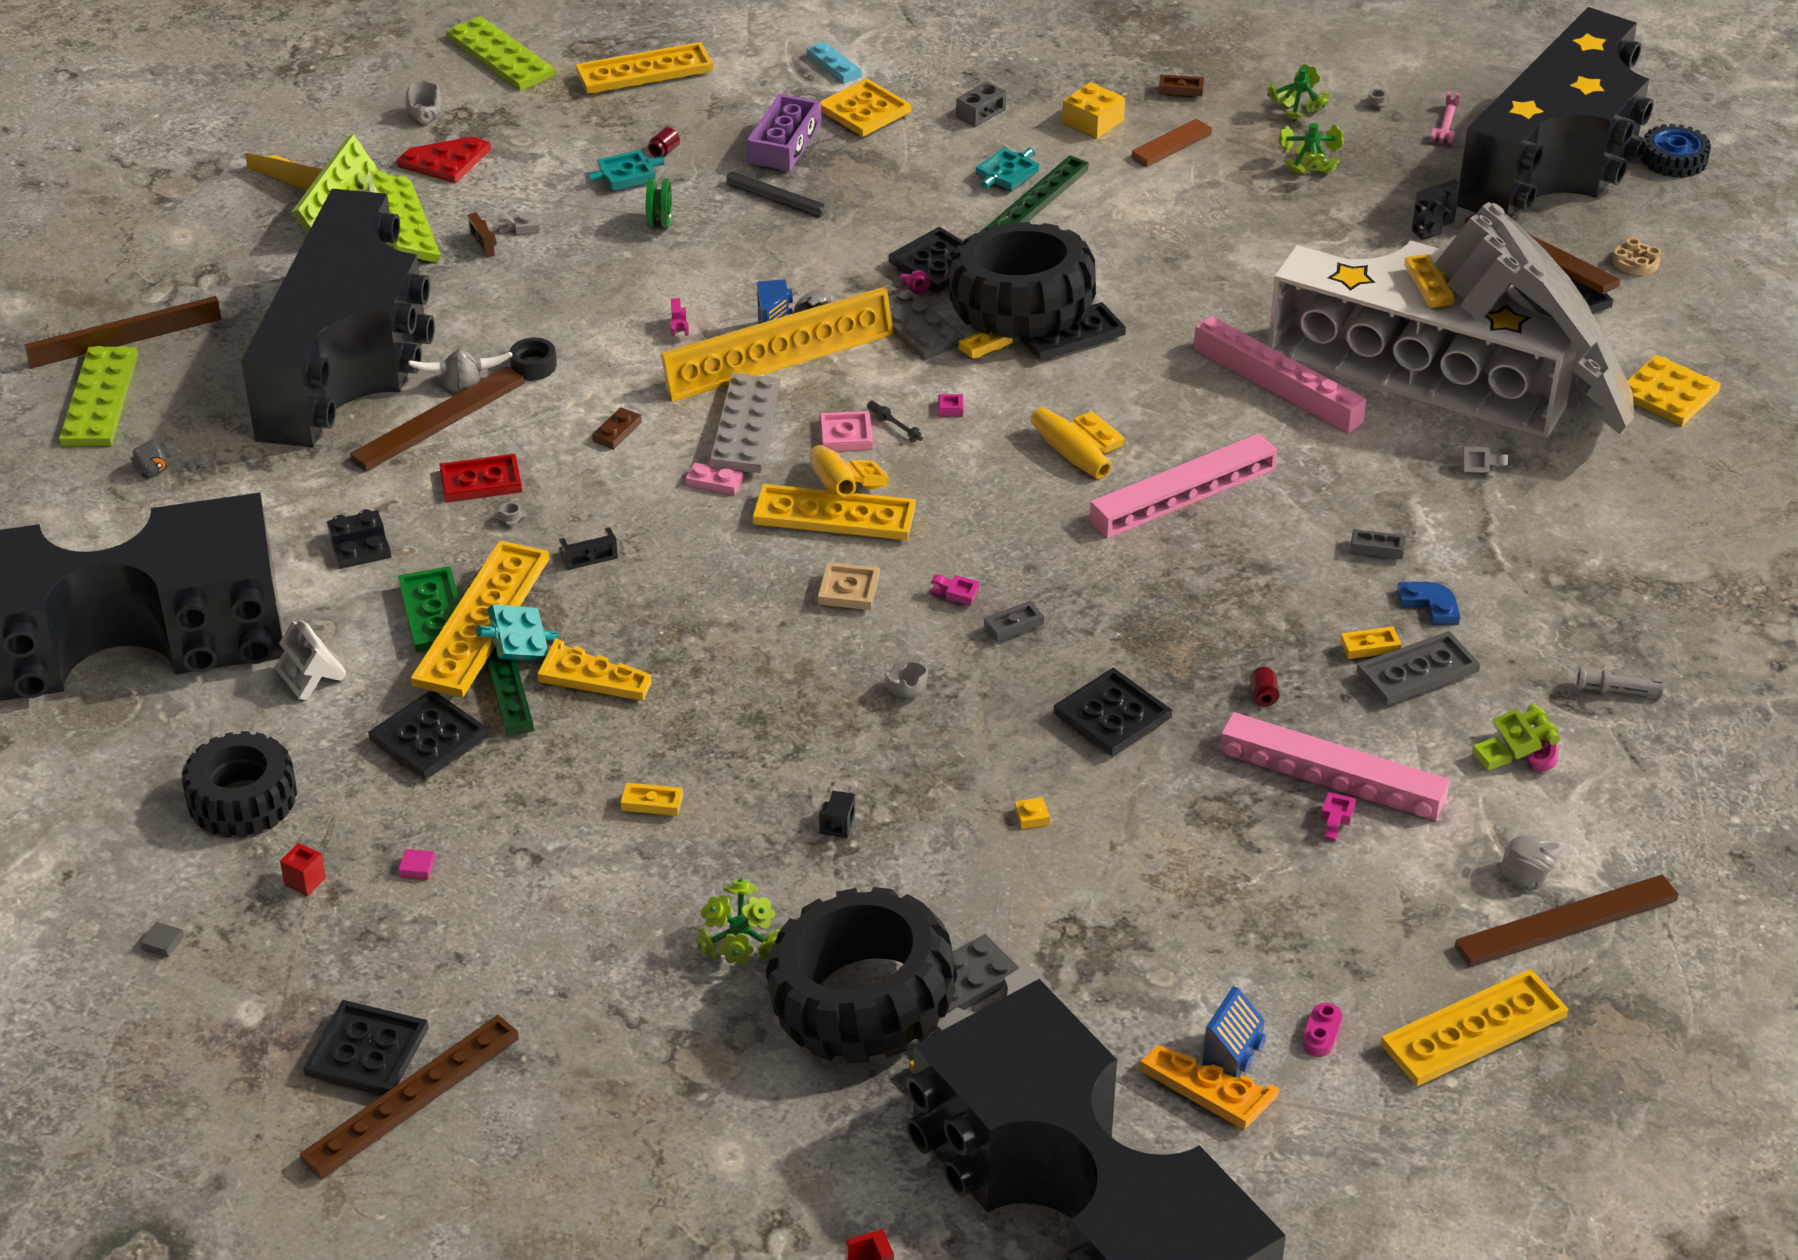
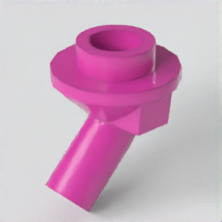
(917, 281)

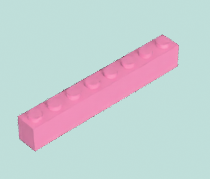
(1280, 374)
(1182, 485)
(1334, 766)

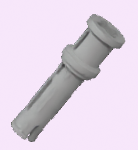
(1606, 682)

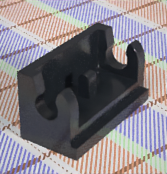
(589, 551)

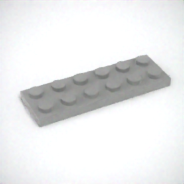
(745, 423)

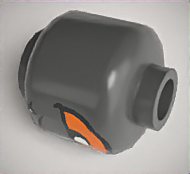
(150, 458)

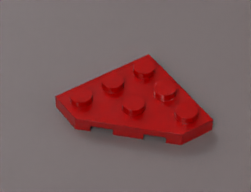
(445, 159)

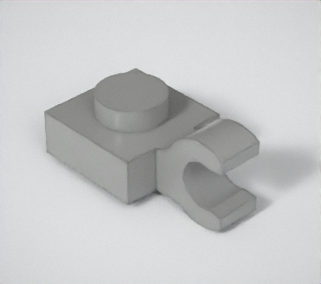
(521, 223)
(1479, 460)

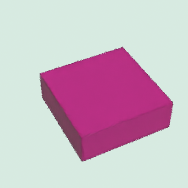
(950, 405)
(416, 864)

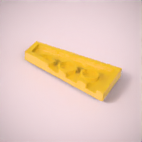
(585, 672)

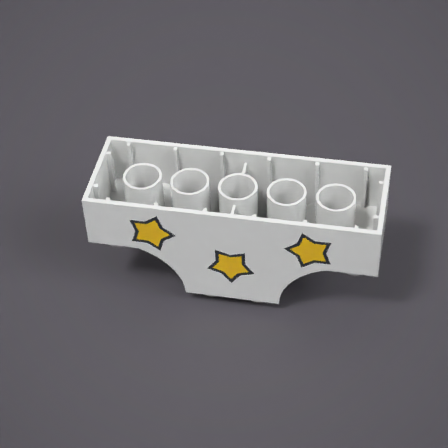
(1377, 330)

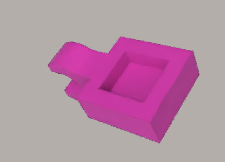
(678, 318)
(957, 590)
(1337, 811)

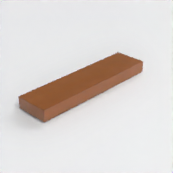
(1171, 142)

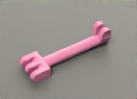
(1444, 133)

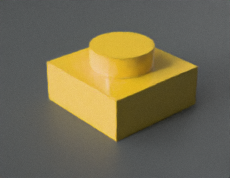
(1032, 813)

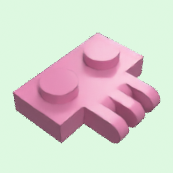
(714, 479)

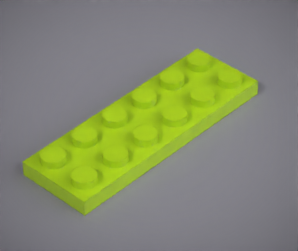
(500, 53)
(343, 171)
(415, 232)
(99, 396)

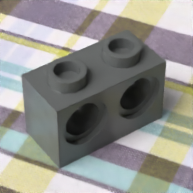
(981, 104)

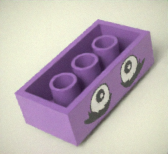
(784, 132)

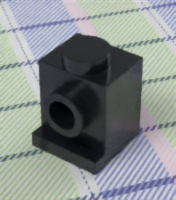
(837, 814)

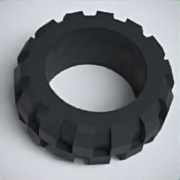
(1022, 279)
(868, 1018)

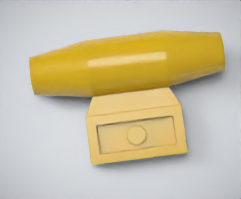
(1080, 440)
(841, 475)

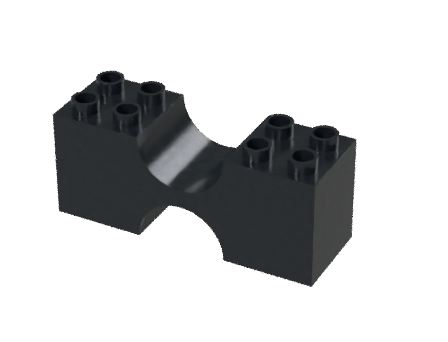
(185, 586)
(1026, 1116)

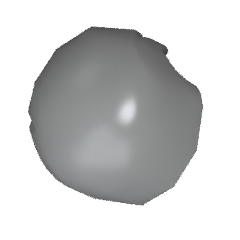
(907, 681)

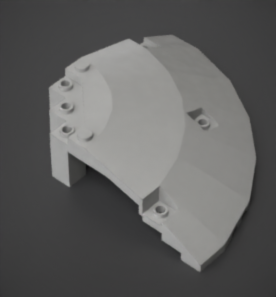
(1498, 252)

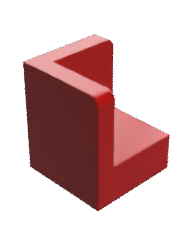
(302, 869)
(869, 1247)

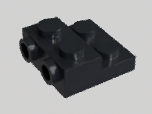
(1435, 209)
(358, 538)

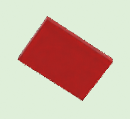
(480, 477)

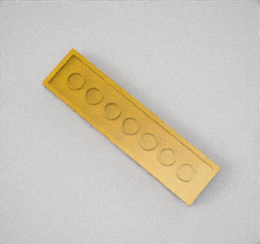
(457, 651)

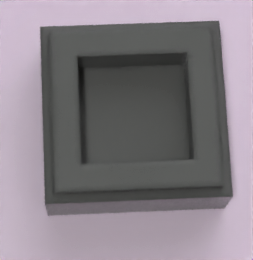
(162, 939)

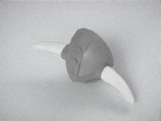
(460, 369)

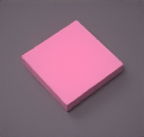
(846, 431)

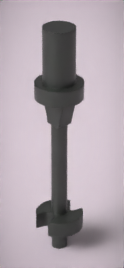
(884, 413)

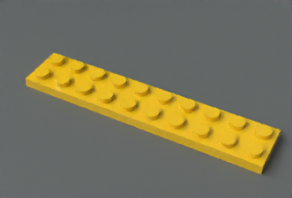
(777, 343)

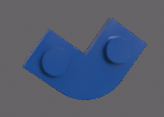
(1438, 599)

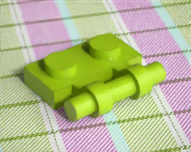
(1517, 731)

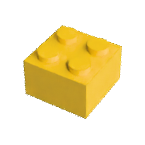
(1093, 110)

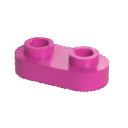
(1544, 758)
(1322, 1029)

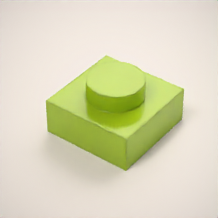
(1492, 753)

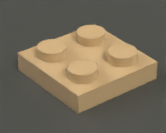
(849, 586)

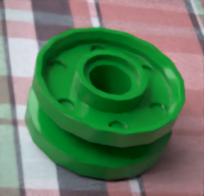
(658, 203)

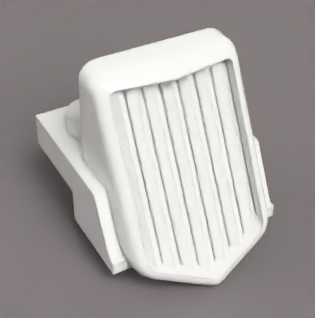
(306, 660)

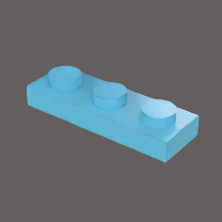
(834, 62)

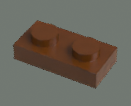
(1181, 85)
(482, 236)
(617, 428)

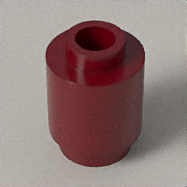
(663, 142)
(1264, 686)

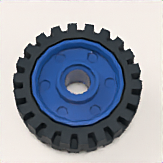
(1676, 150)

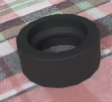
(533, 347)

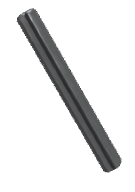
(776, 193)

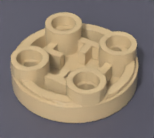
(1636, 258)

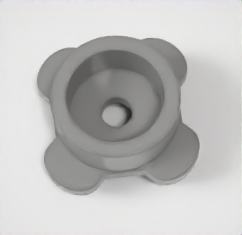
(1377, 98)
(511, 513)

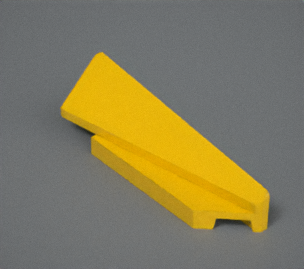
(283, 169)

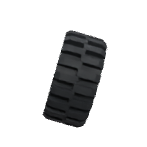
(242, 808)

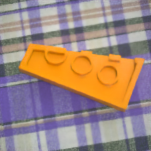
(1224, 1095)

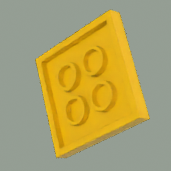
(865, 107)
(1671, 389)

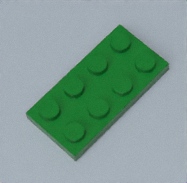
(428, 603)

